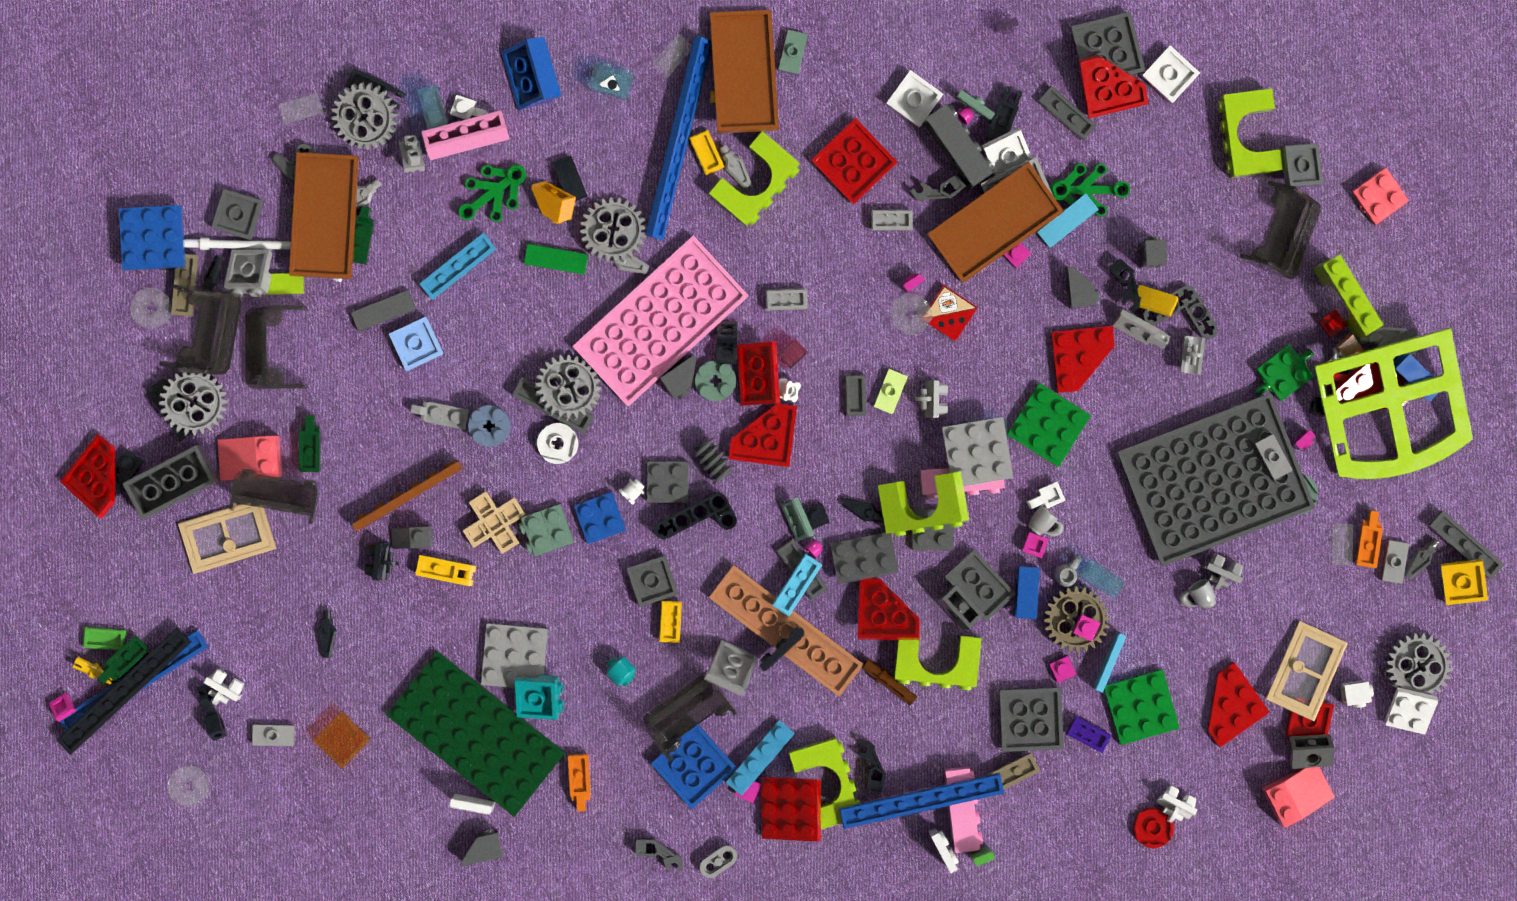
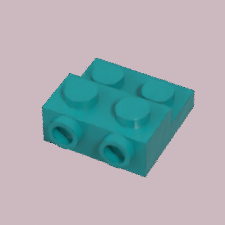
(539, 697)

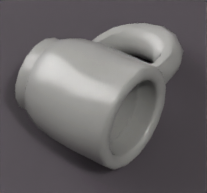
(1043, 520)
(1066, 574)
(1201, 593)

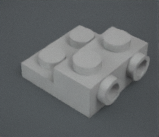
(249, 272)

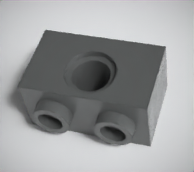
(1153, 252)
(959, 607)
(1311, 751)

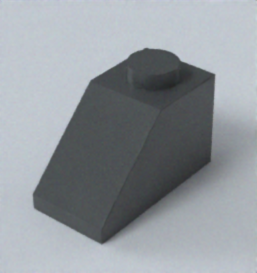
(1080, 290)
(680, 378)
(412, 537)
(485, 848)

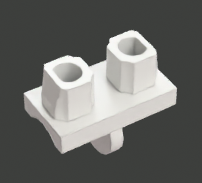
(216, 682)
(1175, 808)

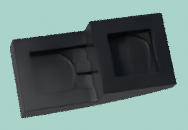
(569, 177)
(727, 342)

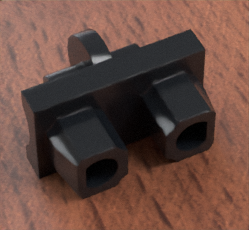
(382, 561)

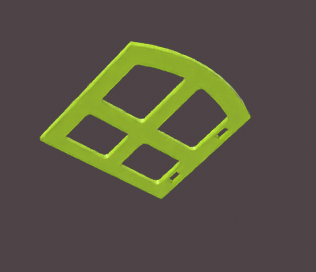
(1392, 398)

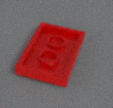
(758, 373)

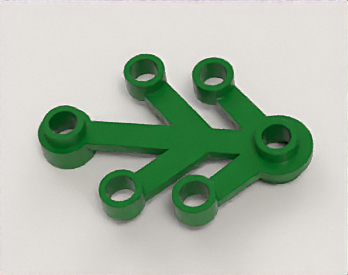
(1086, 188)
(495, 191)

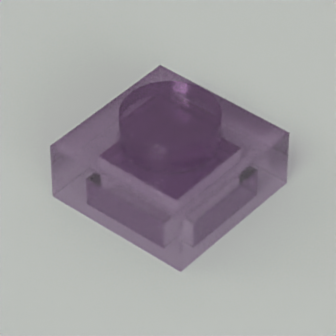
(1006, 27)

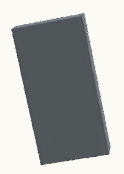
(855, 395)

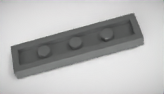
(526, 393)
(1465, 543)

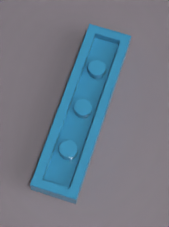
(458, 266)
(760, 758)

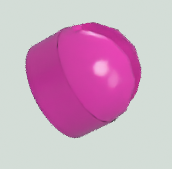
(965, 115)
(813, 548)

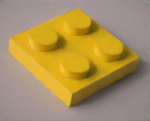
(1464, 582)

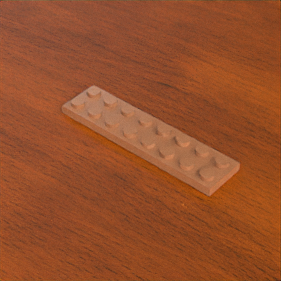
(813, 653)

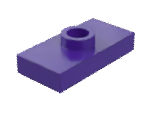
(1088, 734)

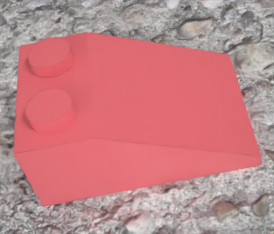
(253, 453)
(1297, 795)

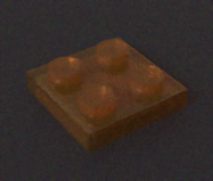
(342, 739)

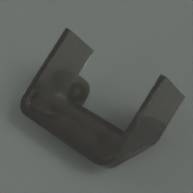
(1289, 233)
(213, 332)
(257, 371)
(275, 493)
(685, 711)

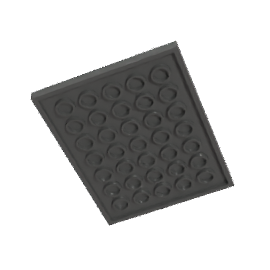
(1210, 481)

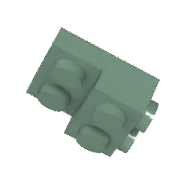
(546, 530)

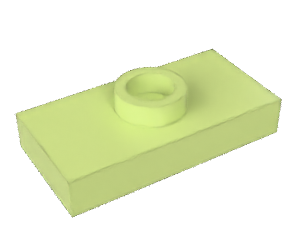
(890, 391)

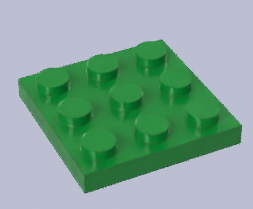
(1048, 425)
(1141, 707)

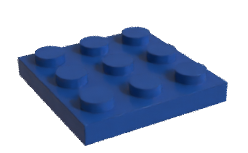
(152, 237)
(695, 767)

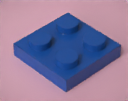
(600, 518)

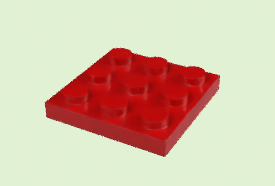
(854, 161)
(791, 808)

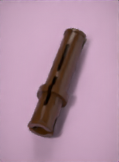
(881, 676)

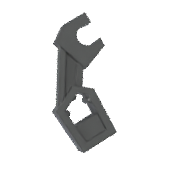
(932, 194)
(668, 856)

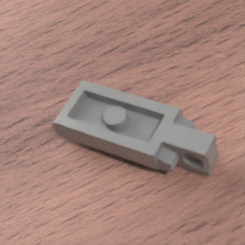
(1140, 329)
(442, 414)

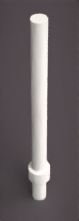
(206, 244)

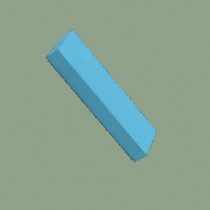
(1068, 220)
(796, 584)
(1109, 662)

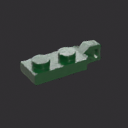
(363, 236)
(310, 446)
(123, 660)

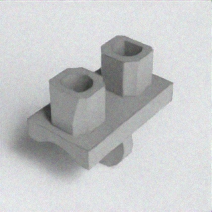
(411, 154)
(1192, 355)
(930, 399)
(1233, 573)

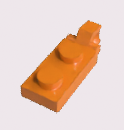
(1369, 541)
(579, 779)

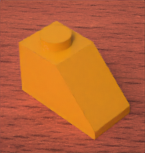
(553, 202)

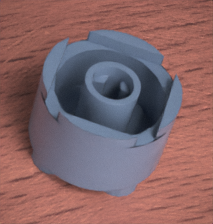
(482, 435)

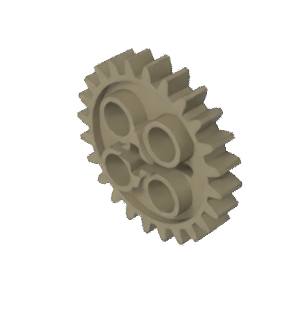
(1058, 615)

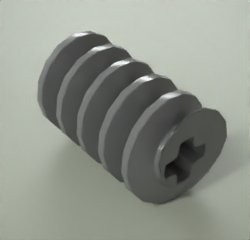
(713, 460)

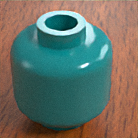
(620, 671)

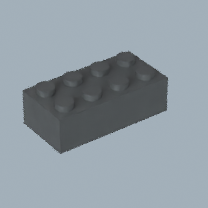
(958, 146)
(171, 482)

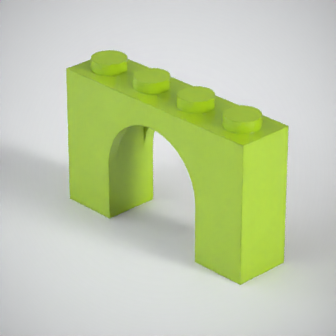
(1240, 160)
(746, 207)
(1362, 315)
(950, 508)
(962, 673)
(827, 754)

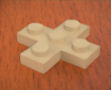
(494, 522)

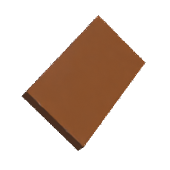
(744, 71)
(324, 216)
(995, 222)

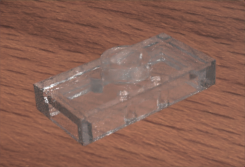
(672, 56)
(301, 109)
(1341, 544)

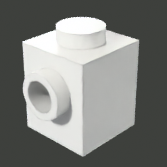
(1356, 693)

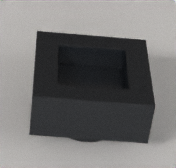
(817, 516)

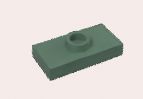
(793, 52)
(976, 105)
(797, 519)

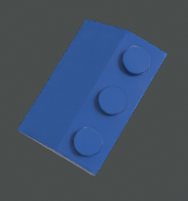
(531, 73)

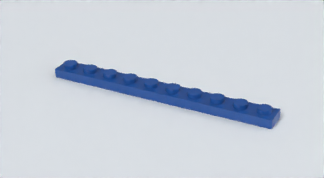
(679, 138)

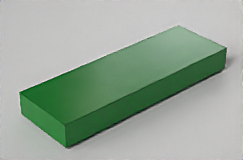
(556, 259)

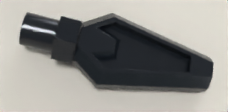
(212, 274)
(863, 510)
(326, 634)

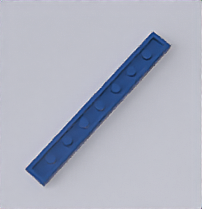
(198, 645)
(921, 800)

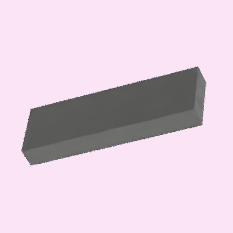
(1067, 113)
(383, 310)
(791, 556)

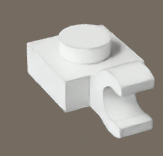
(465, 108)
(1049, 496)

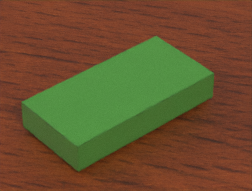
(104, 638)
(982, 856)

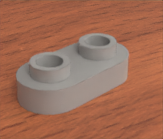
(719, 862)

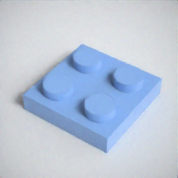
(416, 344)

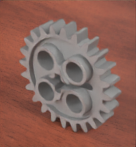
(379, 105)
(596, 227)
(551, 394)
(183, 419)
(1408, 651)

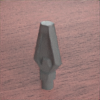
(285, 165)
(1421, 559)

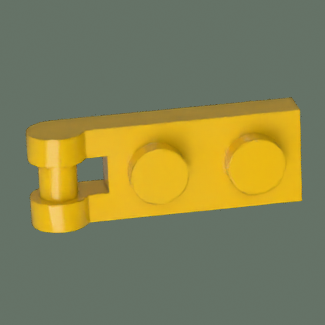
(444, 570)

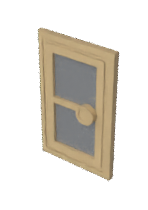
(226, 536)
(1306, 671)

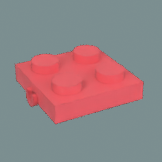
(1379, 196)

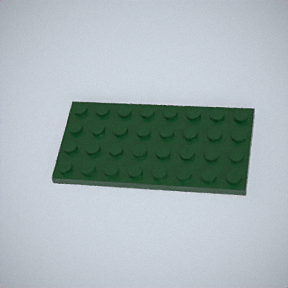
(475, 733)

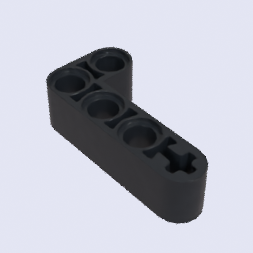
(693, 519)

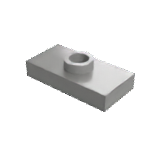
(891, 220)
(786, 299)
(1273, 457)
(1395, 561)
(273, 735)

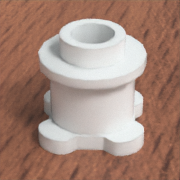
(788, 390)
(632, 490)

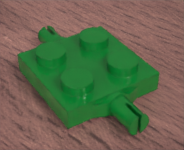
(1284, 372)

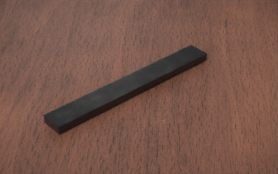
(124, 691)

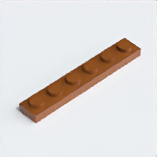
(414, 490)

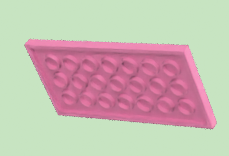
(660, 321)

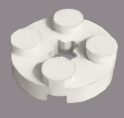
(547, 449)

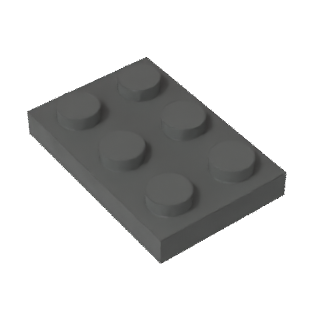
(864, 558)
(980, 584)

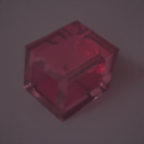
(791, 354)

